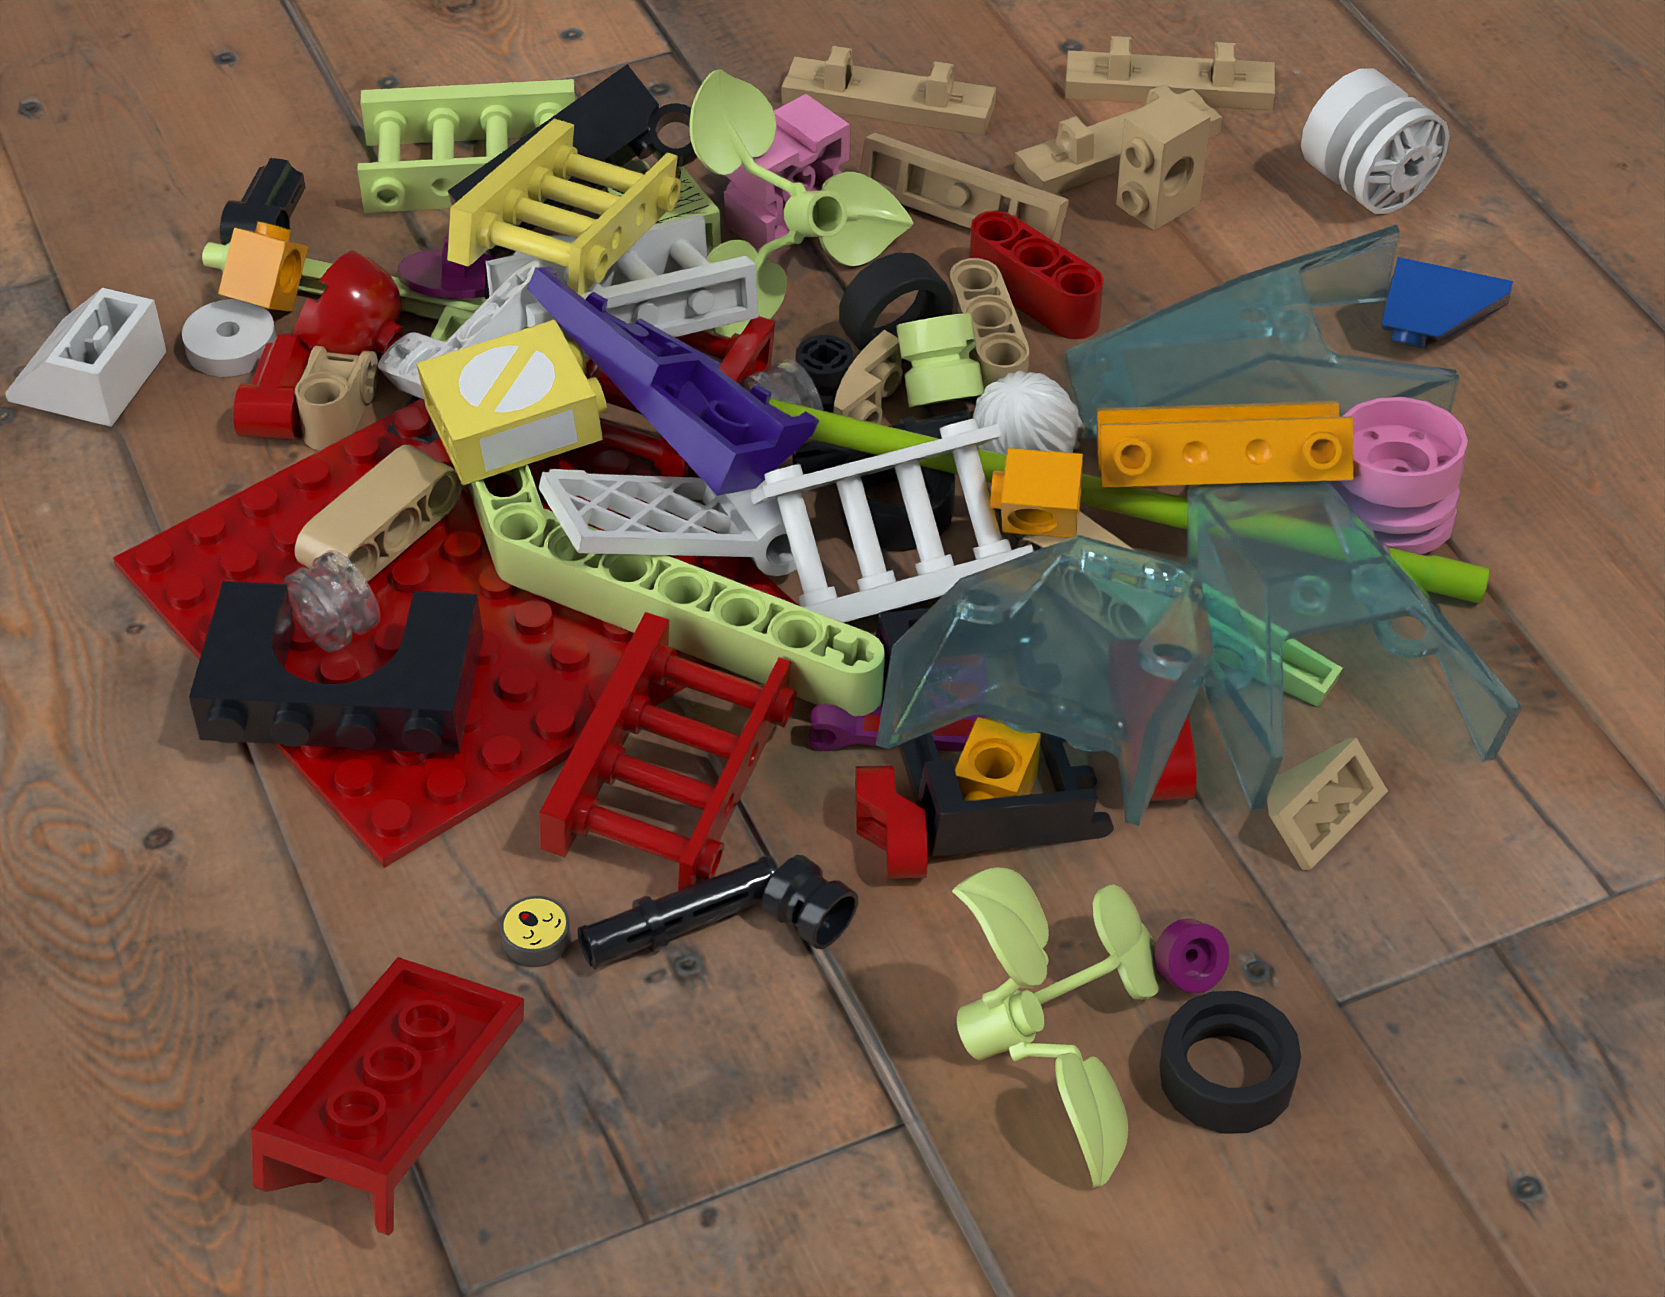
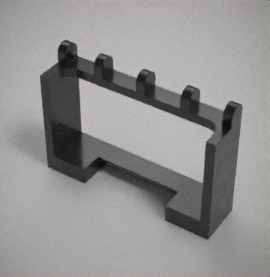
(1000, 822)

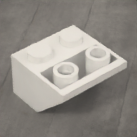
(94, 359)

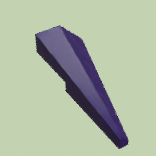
(699, 410)

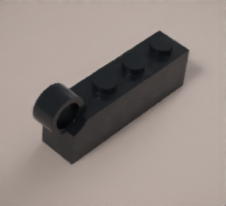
(610, 125)

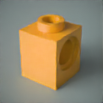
(263, 267)
(1039, 492)
(997, 761)

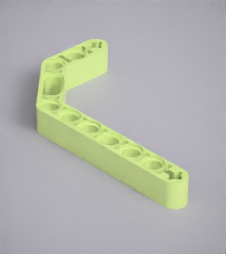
(705, 611)

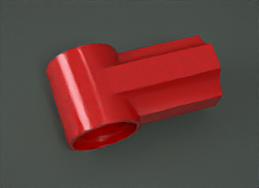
(269, 403)

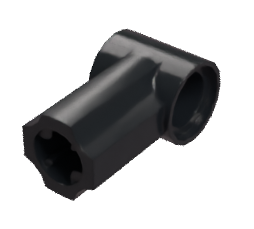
(267, 200)

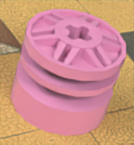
(1406, 471)

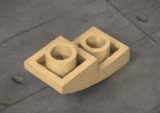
(869, 379)

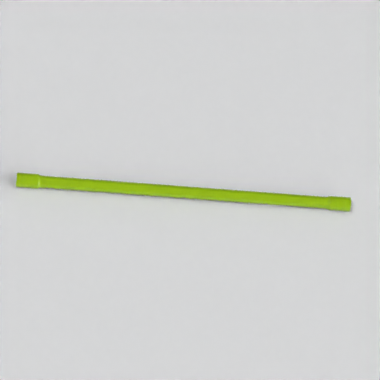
(1433, 572)

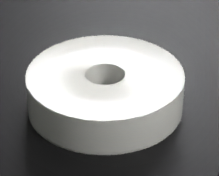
(227, 337)

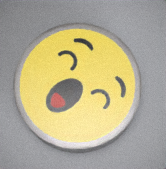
(535, 930)

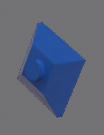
(1438, 301)

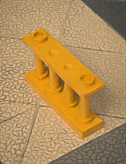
(1224, 444)

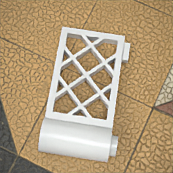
(743, 527)

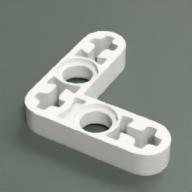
(497, 316)

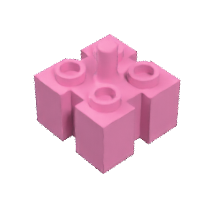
(805, 150)

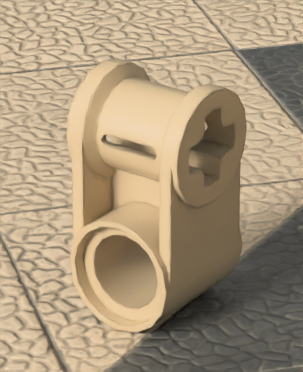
(334, 395)

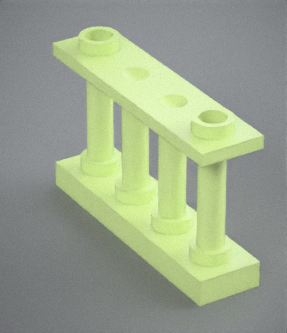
(440, 118)

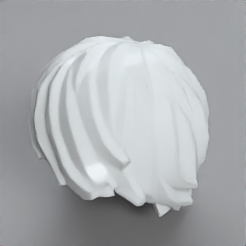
(1030, 414)

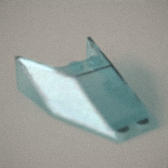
(1255, 342)
(1302, 564)
(1062, 645)

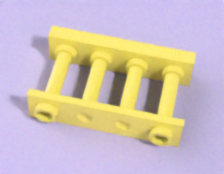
(542, 171)

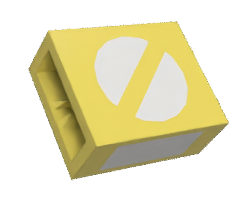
(512, 401)

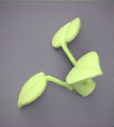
(849, 214)
(1011, 1018)

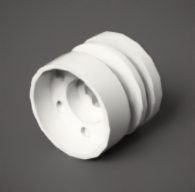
(1375, 140)

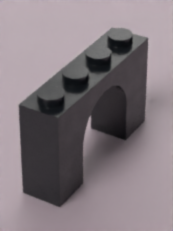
(406, 705)

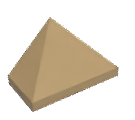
(1323, 799)

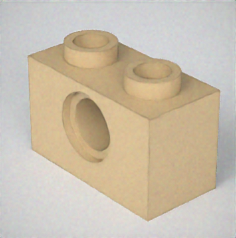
(1162, 160)

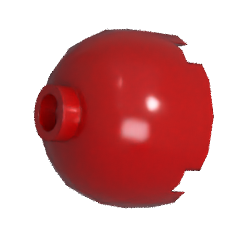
(354, 311)

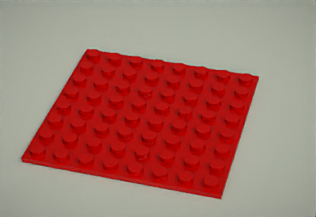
(536, 661)

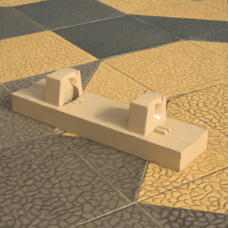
(1129, 76)
(890, 95)
(1089, 152)
(955, 188)

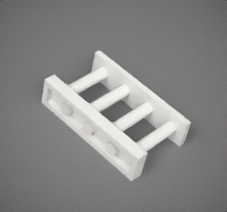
(660, 281)
(878, 586)

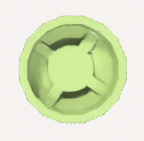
(940, 359)

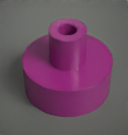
(1191, 955)

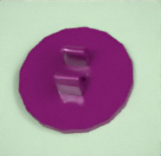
(437, 277)

